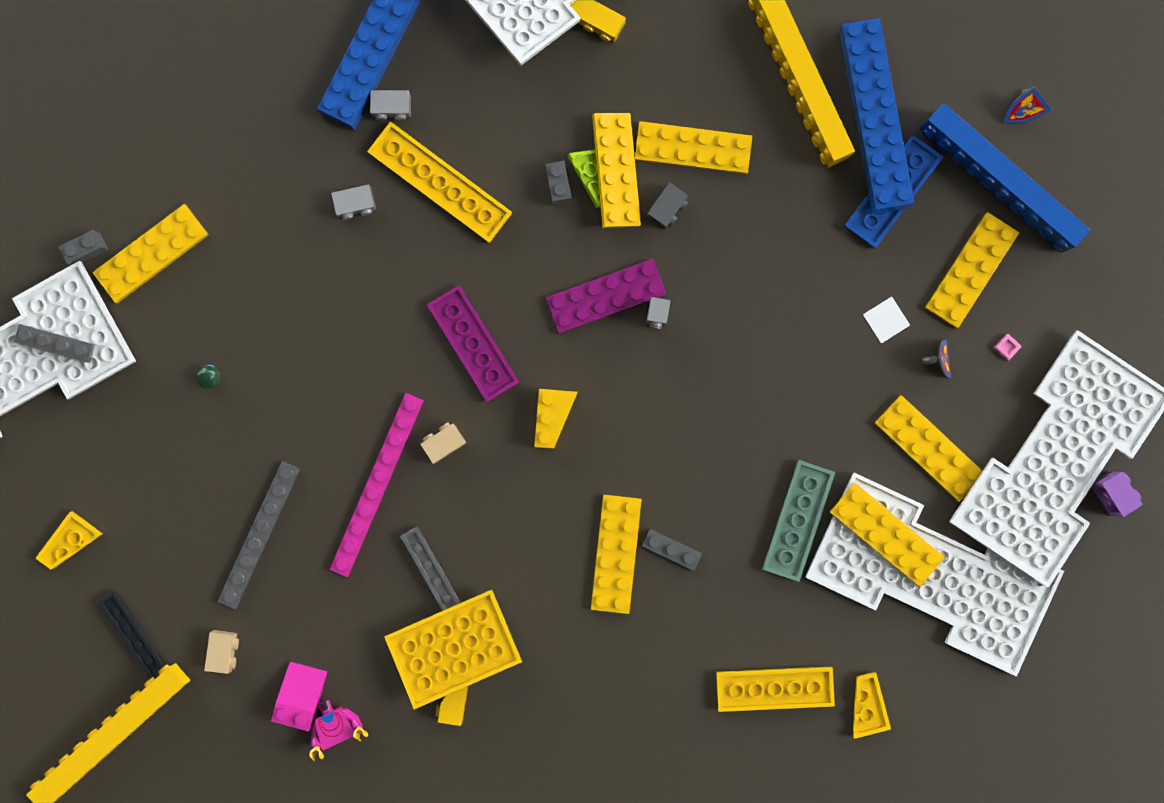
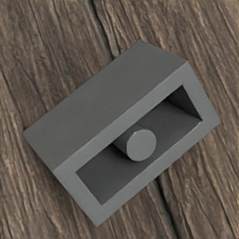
(558, 182)
(667, 206)
(83, 247)

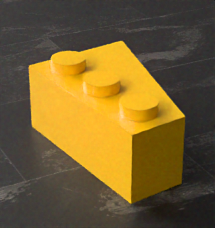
(552, 415)

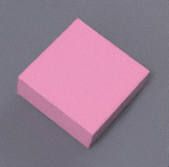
(1007, 347)

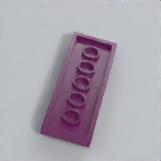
(605, 296)
(473, 343)

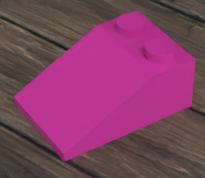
(299, 696)

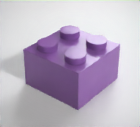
(1117, 493)

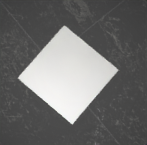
(886, 319)

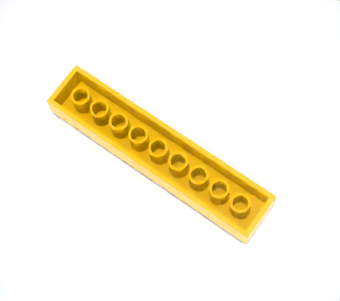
(803, 80)

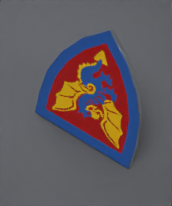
(1026, 107)
(942, 358)

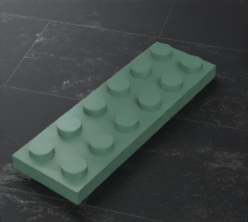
(798, 520)

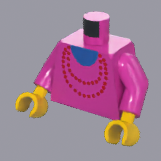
(334, 728)

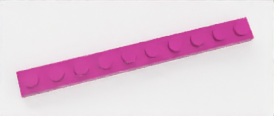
(376, 485)

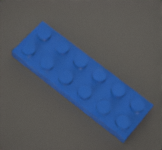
(872, 228)

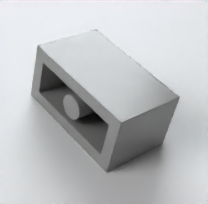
(390, 104)
(353, 202)
(658, 313)

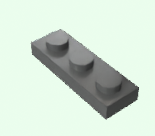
(672, 549)

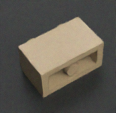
(443, 443)
(221, 651)

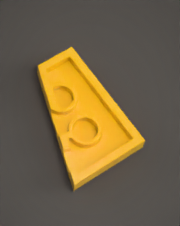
(67, 540)
(869, 707)

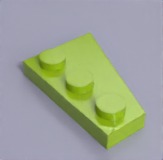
(586, 168)

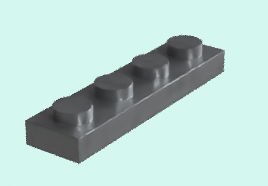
(54, 343)

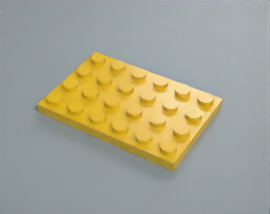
(453, 649)

